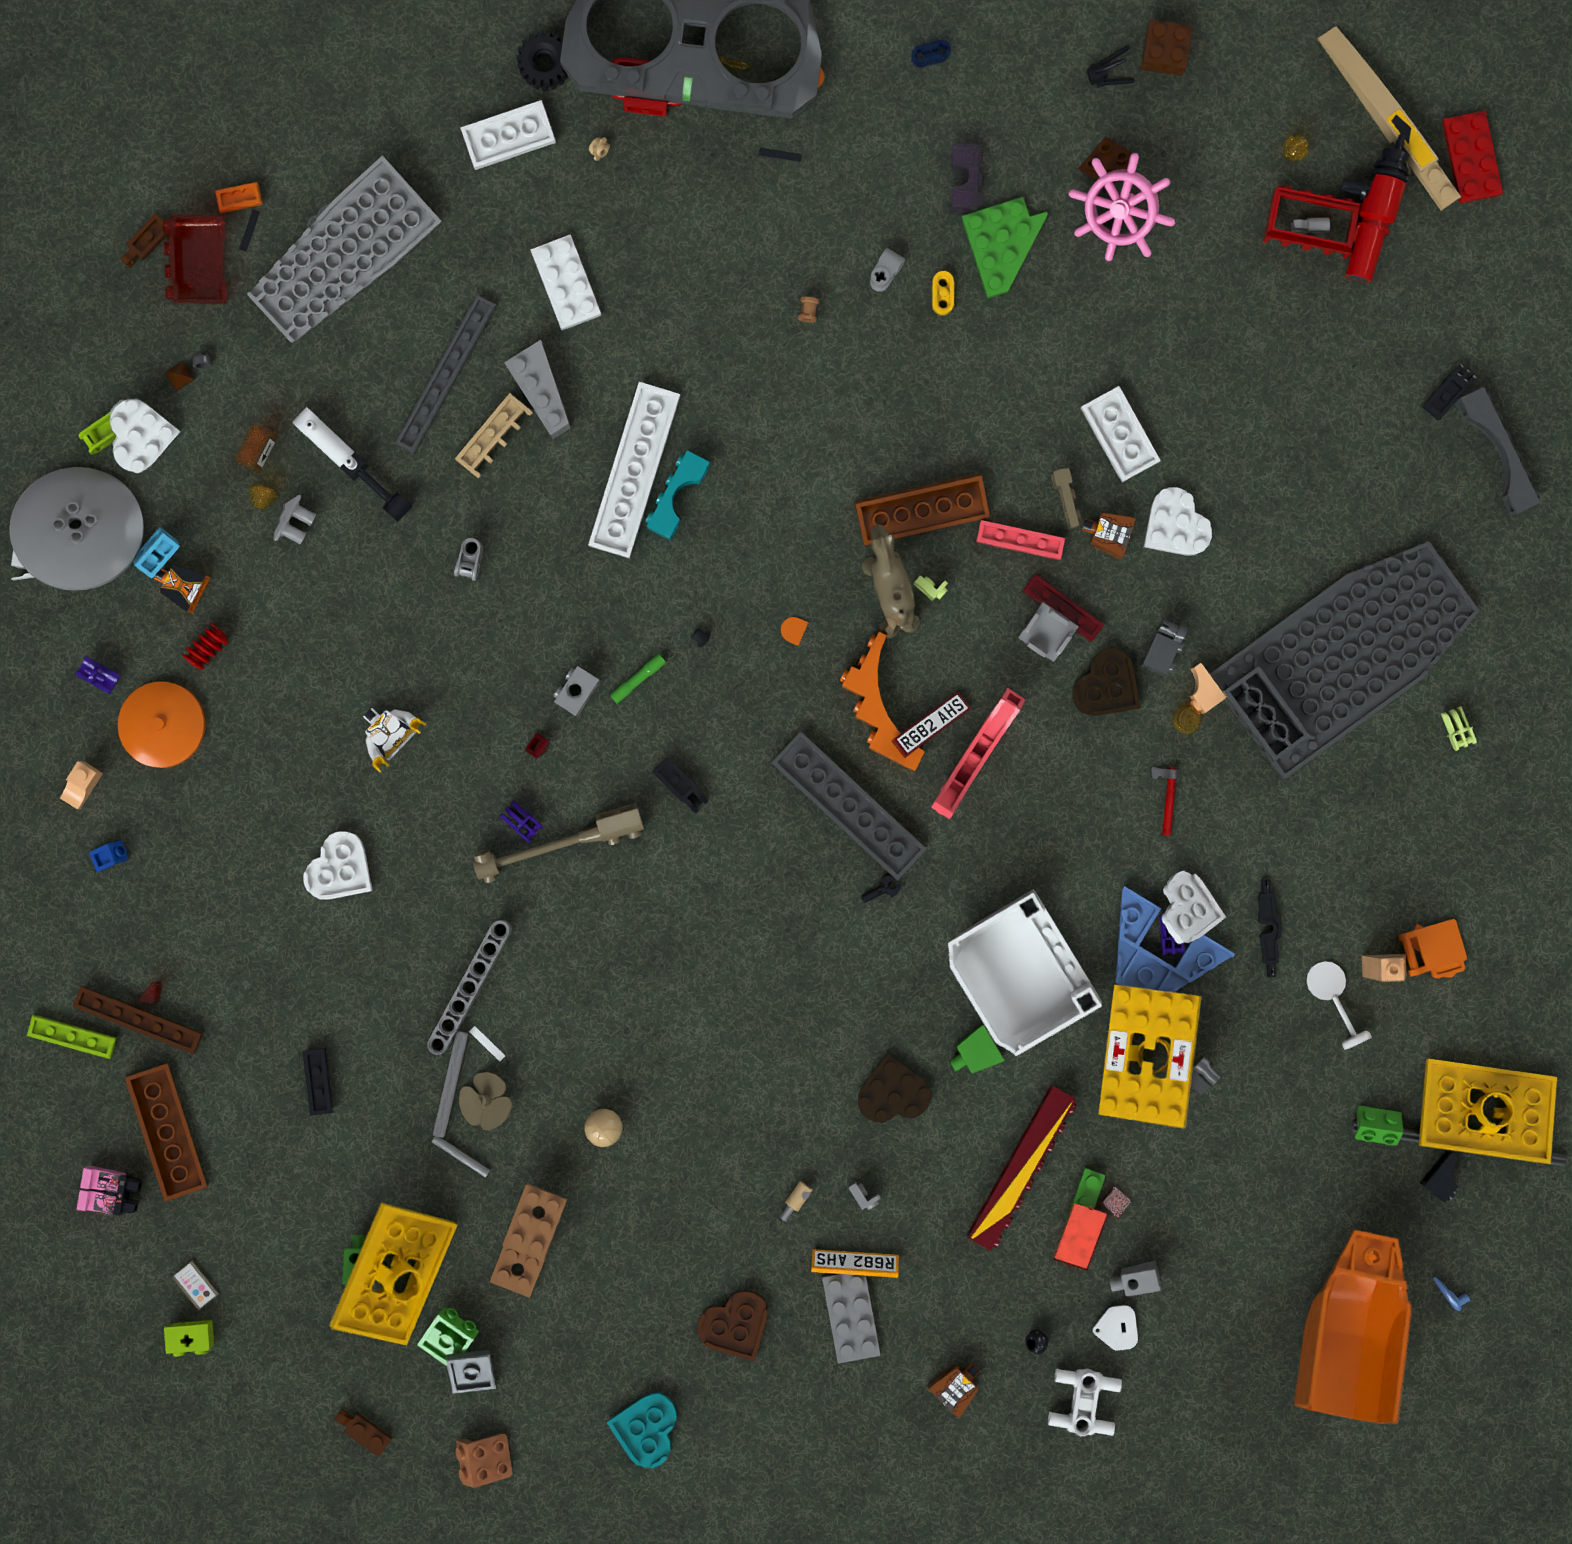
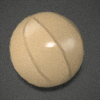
(603, 1127)

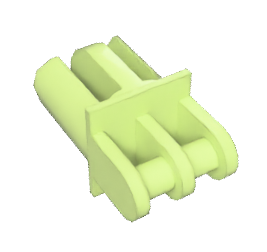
(1457, 724)

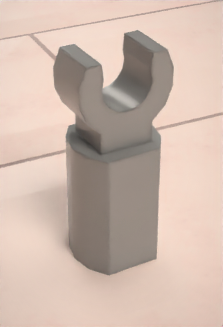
(1311, 225)

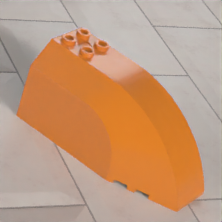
(1357, 1334)

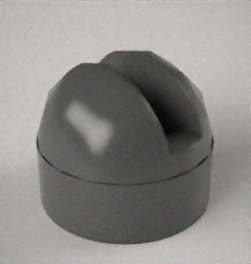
(201, 361)

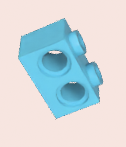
(156, 552)

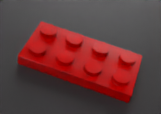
(1472, 157)

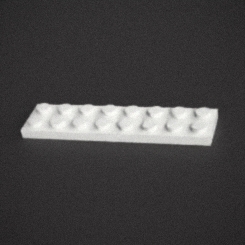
(634, 470)

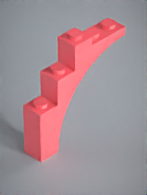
(977, 753)

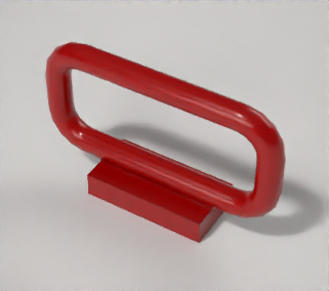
(638, 105)

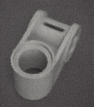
(887, 267)
(469, 561)

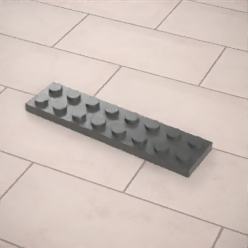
(849, 806)

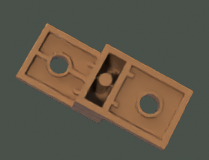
(528, 1240)

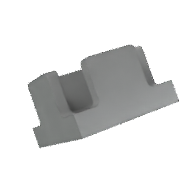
(1048, 632)

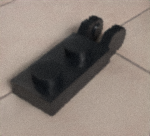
(678, 783)

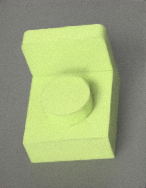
(926, 586)

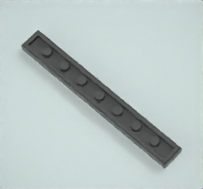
(445, 374)

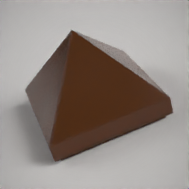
(179, 376)

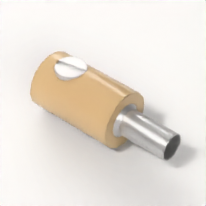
(796, 1199)

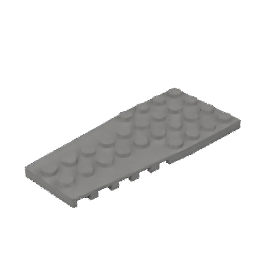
(344, 250)

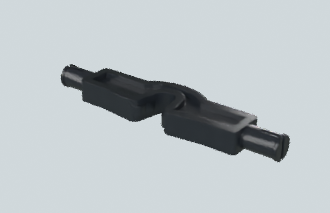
(1270, 939)

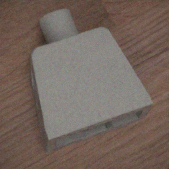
(1145, 1275)

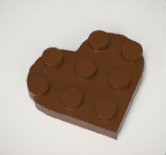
(736, 1326)

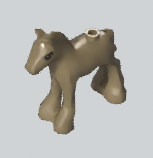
(891, 584)

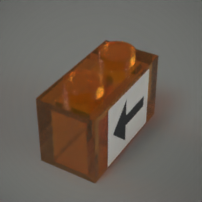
(256, 448)

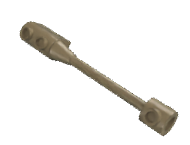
(608, 827)

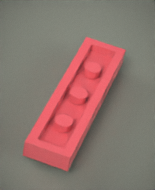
(1020, 540)

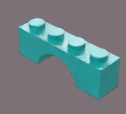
(690, 471)

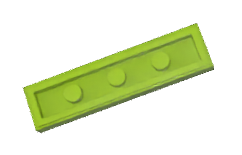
(72, 1036)

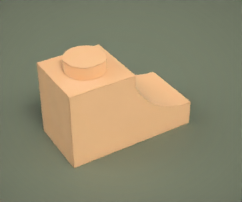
(1206, 691)
(80, 784)

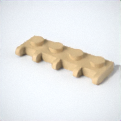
(491, 434)

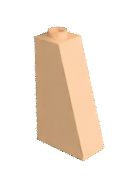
(1384, 967)

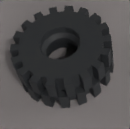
(528, 56)

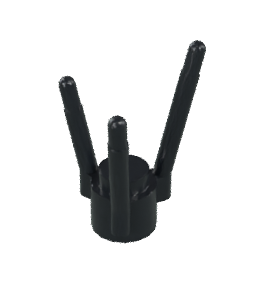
(1097, 72)

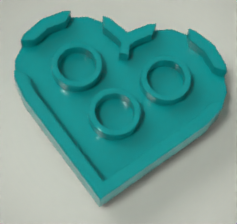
(645, 1429)

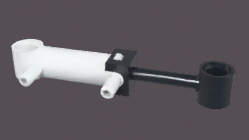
(347, 460)

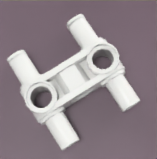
(1084, 1402)

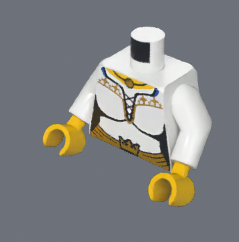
(389, 734)

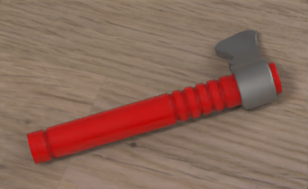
(1171, 775)

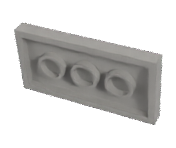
(851, 1317)

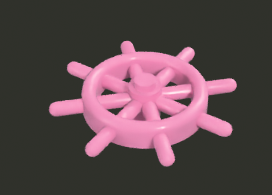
(1122, 207)

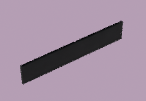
(780, 154)
(249, 230)

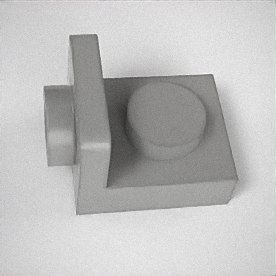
(859, 1193)

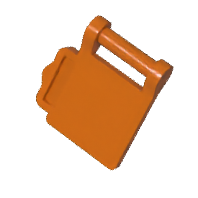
(1439, 948)

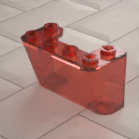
(194, 259)

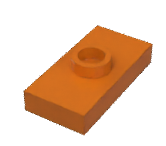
(238, 197)

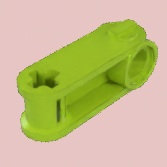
(98, 435)

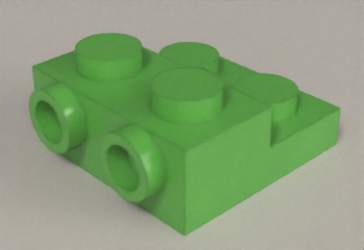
(448, 1335)

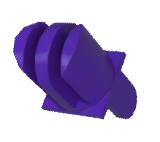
(522, 823)
(1170, 949)

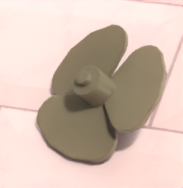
(485, 1108)

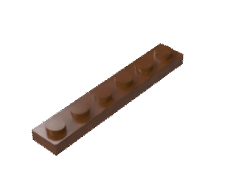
(137, 1019)

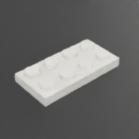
(508, 135)
(566, 282)
(1120, 434)

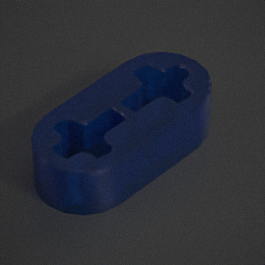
(932, 58)

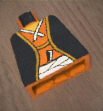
(182, 586)

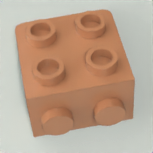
(483, 1460)

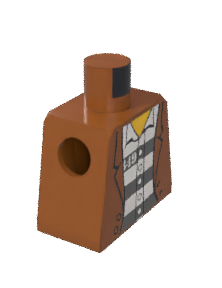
(1110, 533)
(956, 1387)

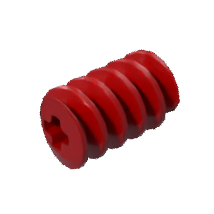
(206, 647)

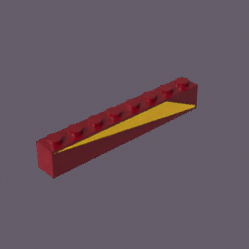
(1021, 1167)

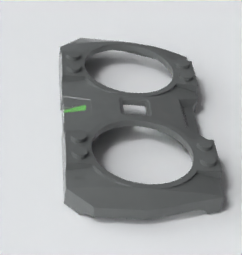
(694, 72)

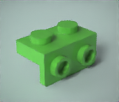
(1379, 1125)

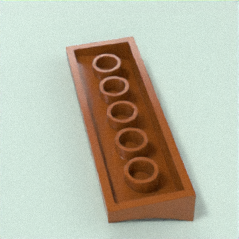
(924, 507)
(165, 1132)

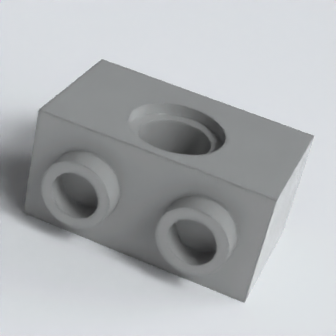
(588, 684)

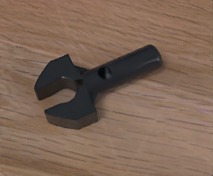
(881, 890)

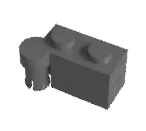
(1163, 647)
(1201, 1071)

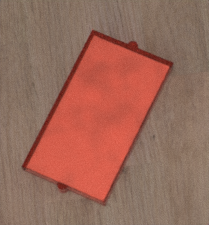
(1080, 1236)

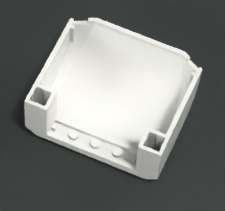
(1021, 974)

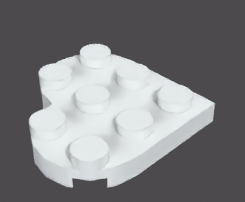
(140, 434)
(1175, 525)
(340, 869)
(1191, 908)

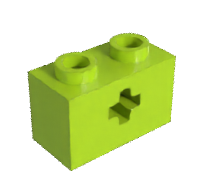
(200, 1331)

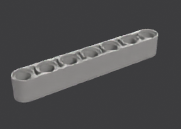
(461, 993)

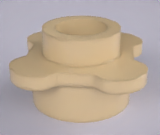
(599, 148)

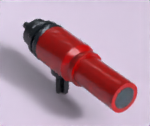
(1378, 209)

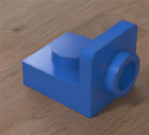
(108, 855)

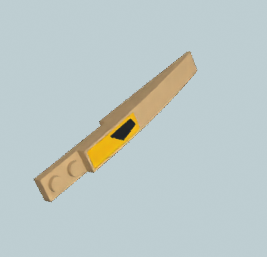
(1389, 116)

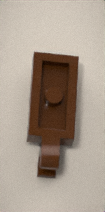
(144, 241)
(364, 1432)

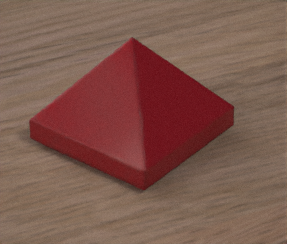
(537, 746)

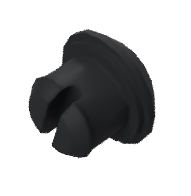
(701, 637)

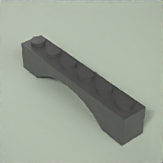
(1479, 411)

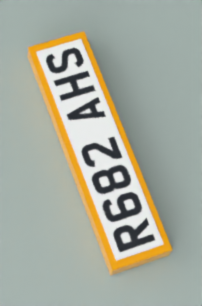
(855, 1263)

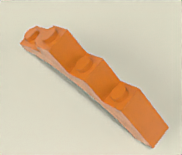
(871, 709)

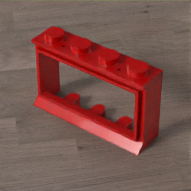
(1307, 241)

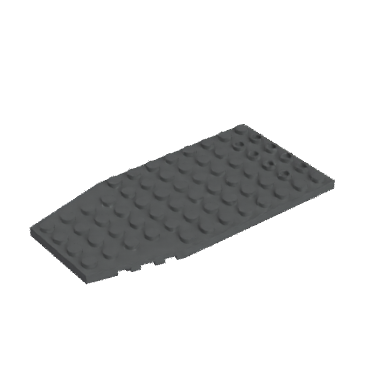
(1344, 655)

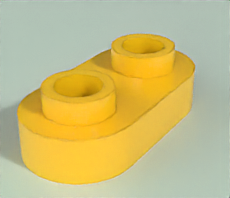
(943, 293)

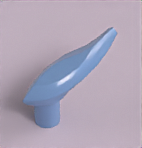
(1456, 1302)

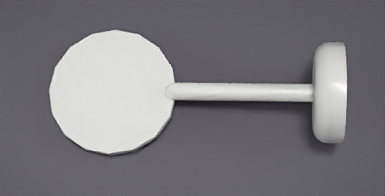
(1327, 982)

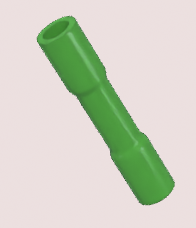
(627, 687)

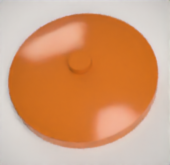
(161, 724)

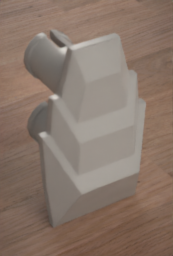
(293, 509)

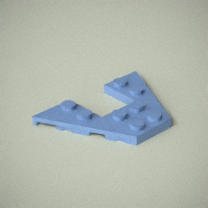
(1143, 969)

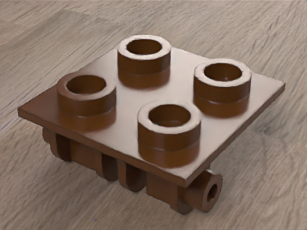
(1111, 156)

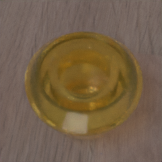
(261, 496)
(1181, 720)

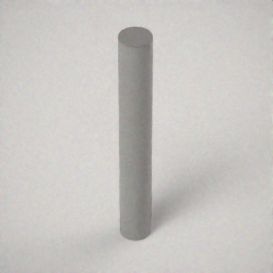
(461, 1156)

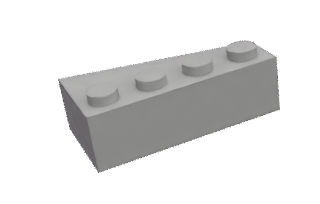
(538, 384)

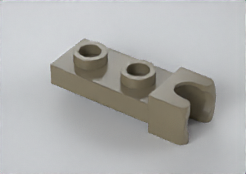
(1062, 480)

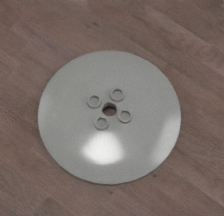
(82, 556)

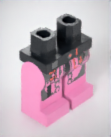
(108, 1191)

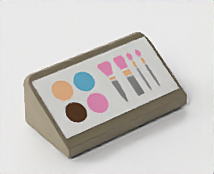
(195, 1285)

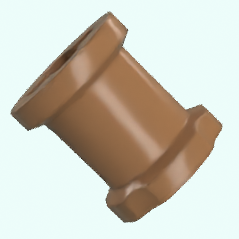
(808, 309)

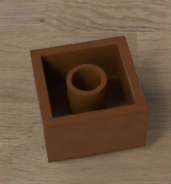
(1166, 47)

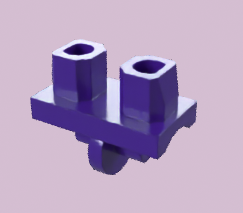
(98, 675)

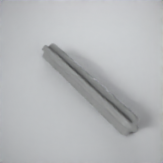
(450, 1084)

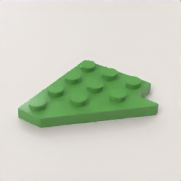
(1001, 242)

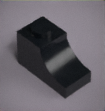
(1441, 1178)

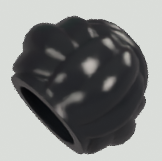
(1036, 1341)

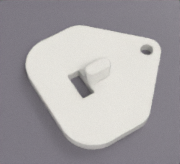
(1111, 1331)

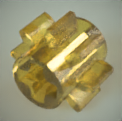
(1295, 148)

